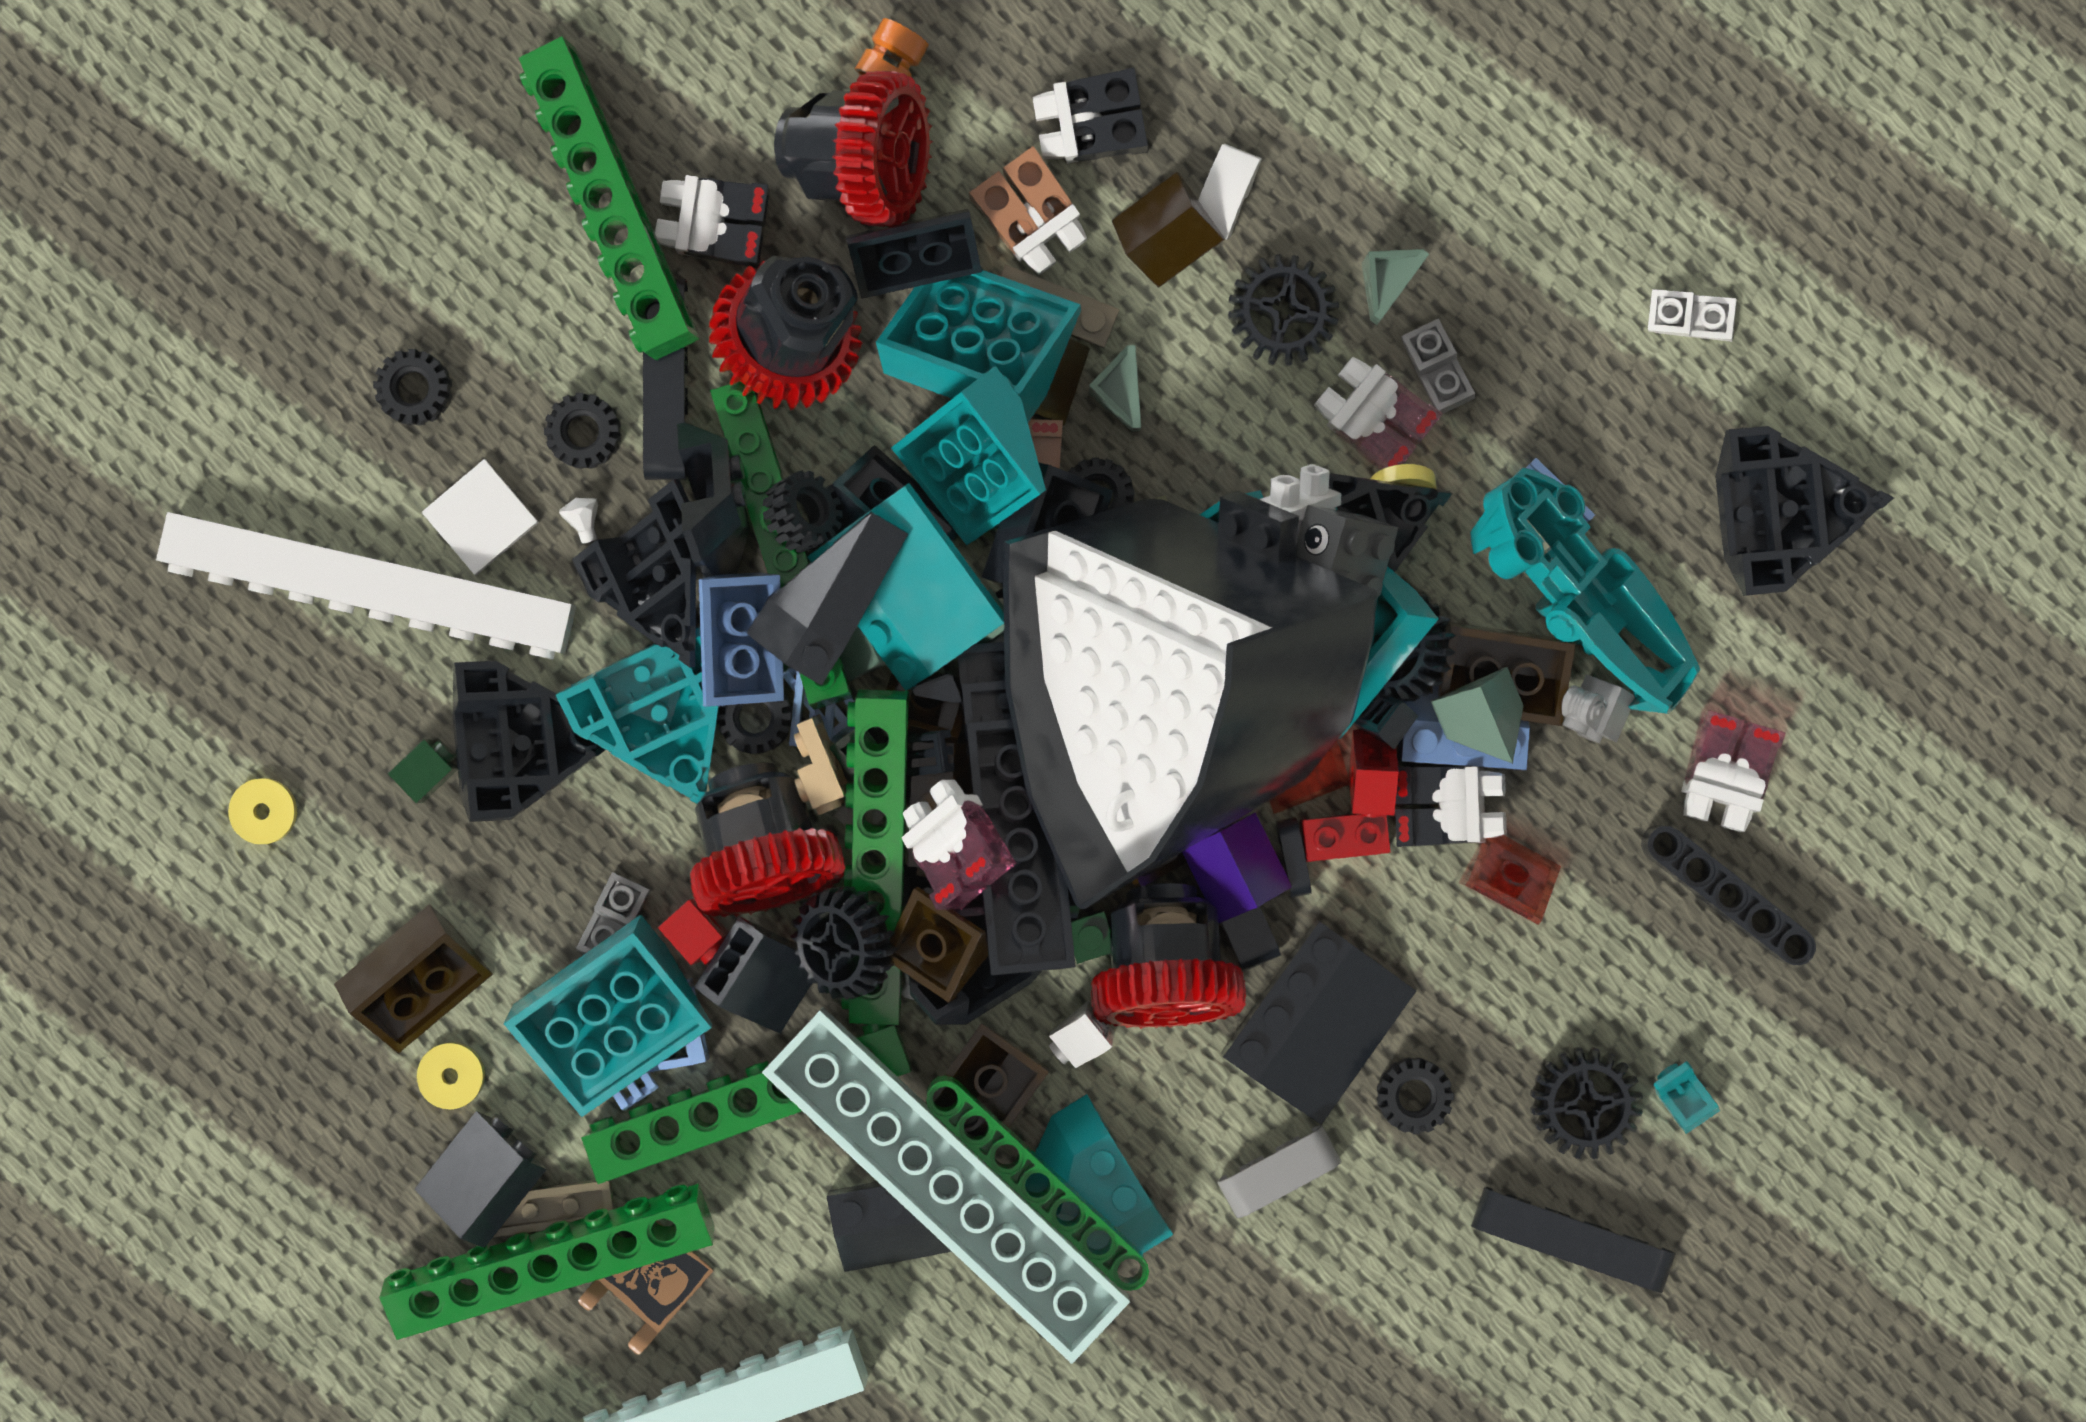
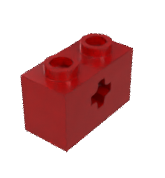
(1372, 776)
(1344, 836)
(694, 933)

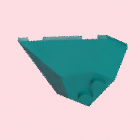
(649, 716)
(1090, 1161)

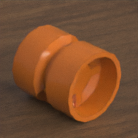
(895, 42)

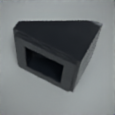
(939, 688)

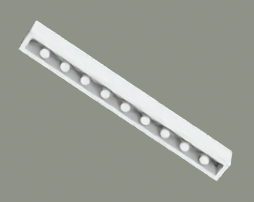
(365, 583)

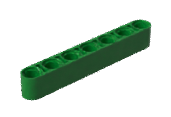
(1044, 1202)

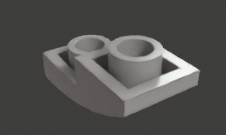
(1438, 366)
(615, 908)

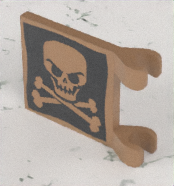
(652, 1292)

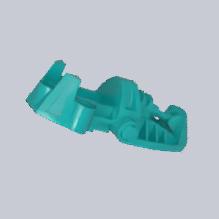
(1584, 591)

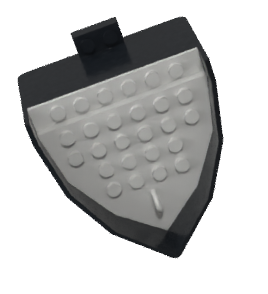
(1171, 676)

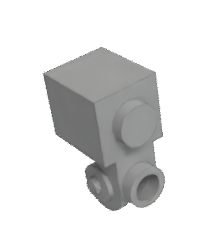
(1596, 709)

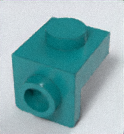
(1685, 1096)

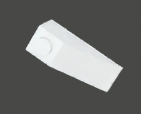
(1081, 1037)

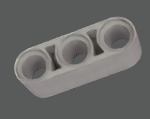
(1280, 1173)

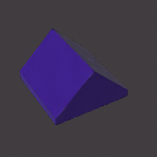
(1237, 868)

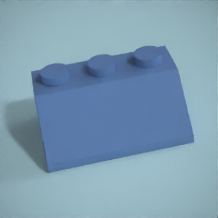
(732, 662)
(1428, 744)

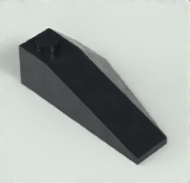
(822, 605)

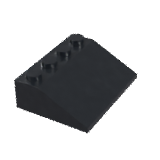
(1318, 1022)

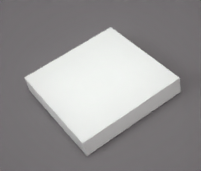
(480, 517)

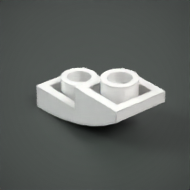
(1228, 186)
(1692, 315)

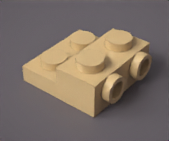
(823, 778)

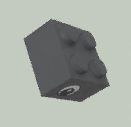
(1347, 544)

